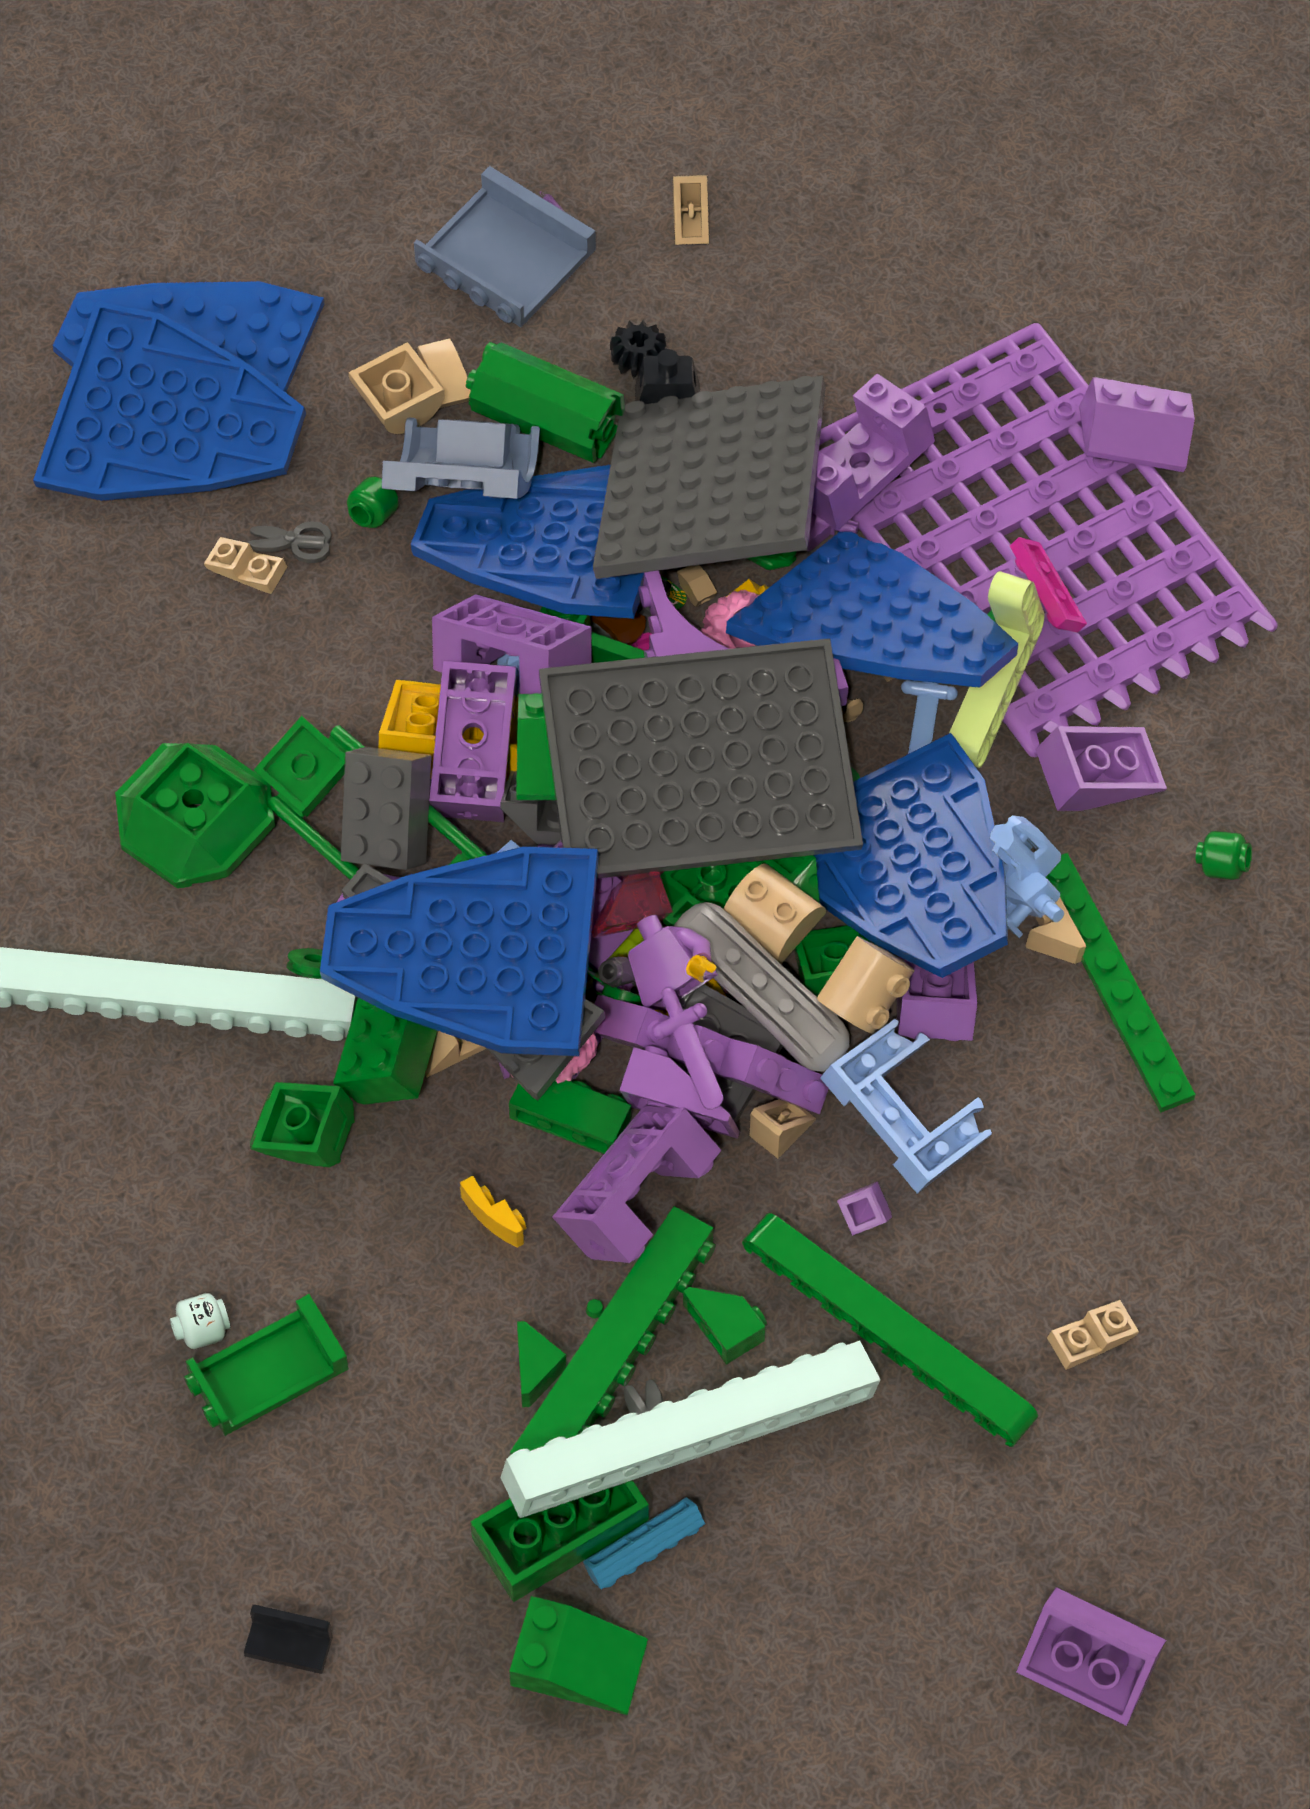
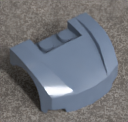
(465, 457)

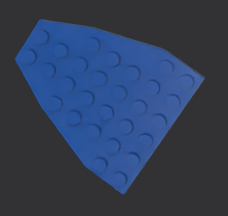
(248, 319)
(163, 414)
(530, 545)
(879, 615)
(925, 865)
(475, 948)

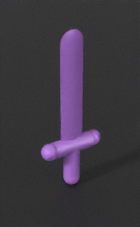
(690, 1047)

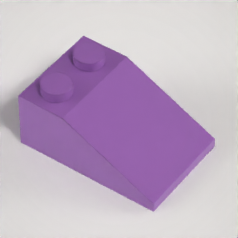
(1098, 766)
(939, 1005)
(660, 1082)

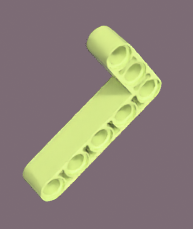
(983, 708)

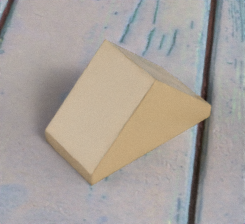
(690, 209)
(778, 1125)

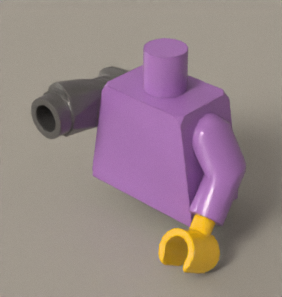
(663, 960)

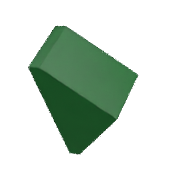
(539, 1363)

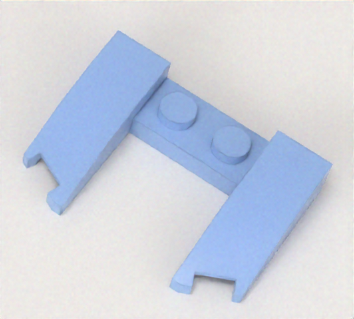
(920, 1154)

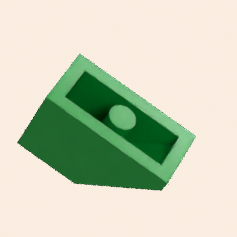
(726, 1321)

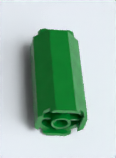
(533, 392)

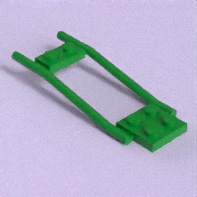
(306, 769)

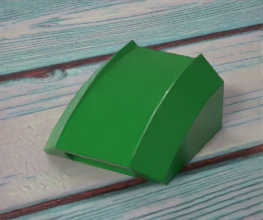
(821, 954)
(304, 1124)

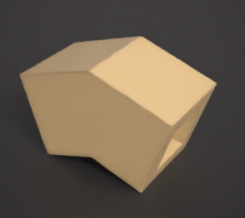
(696, 584)

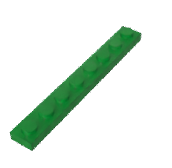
(1121, 993)

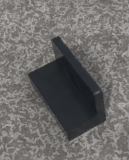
(288, 1639)

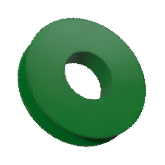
(305, 962)
(619, 994)

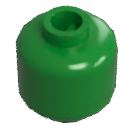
(370, 504)
(1224, 855)

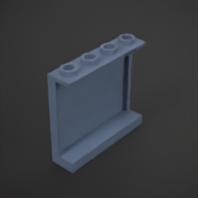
(507, 248)

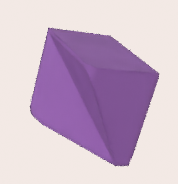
(864, 1208)

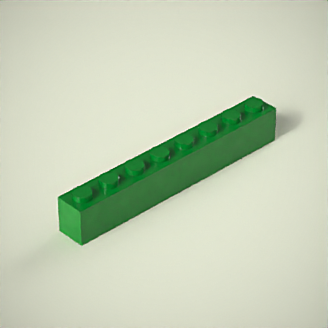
(622, 1331)

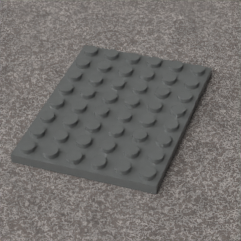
(711, 477)
(701, 758)

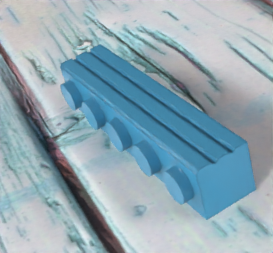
(644, 1543)

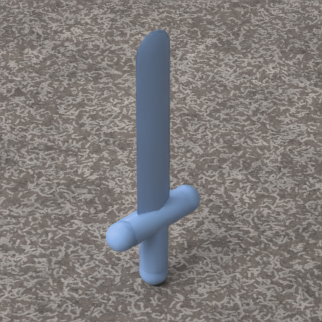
(926, 709)

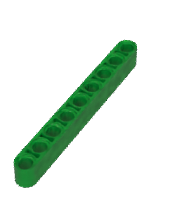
(892, 1328)

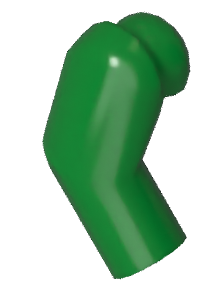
(774, 561)

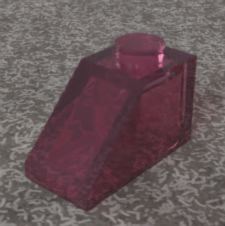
(632, 901)

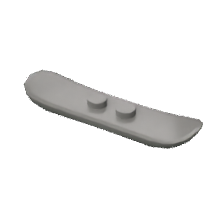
(768, 990)

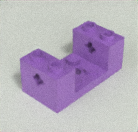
(889, 436)
(488, 629)
(466, 776)
(655, 1141)

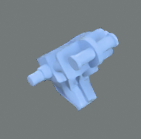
(1025, 871)

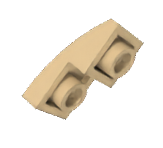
(447, 369)
(240, 563)
(1093, 1335)

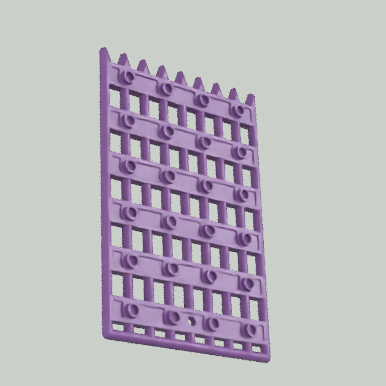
(1079, 545)

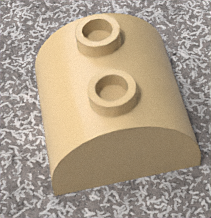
(398, 388)
(773, 910)
(866, 985)

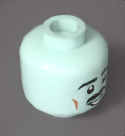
(200, 1321)

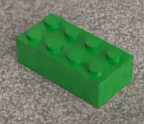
(383, 1056)
(550, 1542)

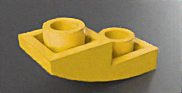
(495, 1217)

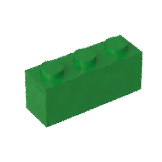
(573, 1114)

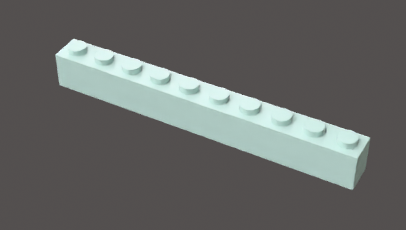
(174, 993)
(688, 1428)

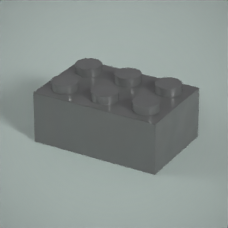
(385, 808)

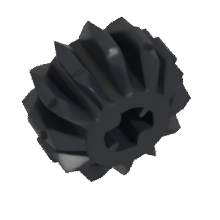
(635, 343)

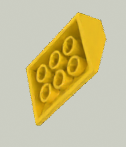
(412, 722)

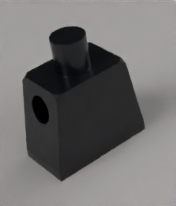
(665, 377)

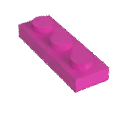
(1050, 588)

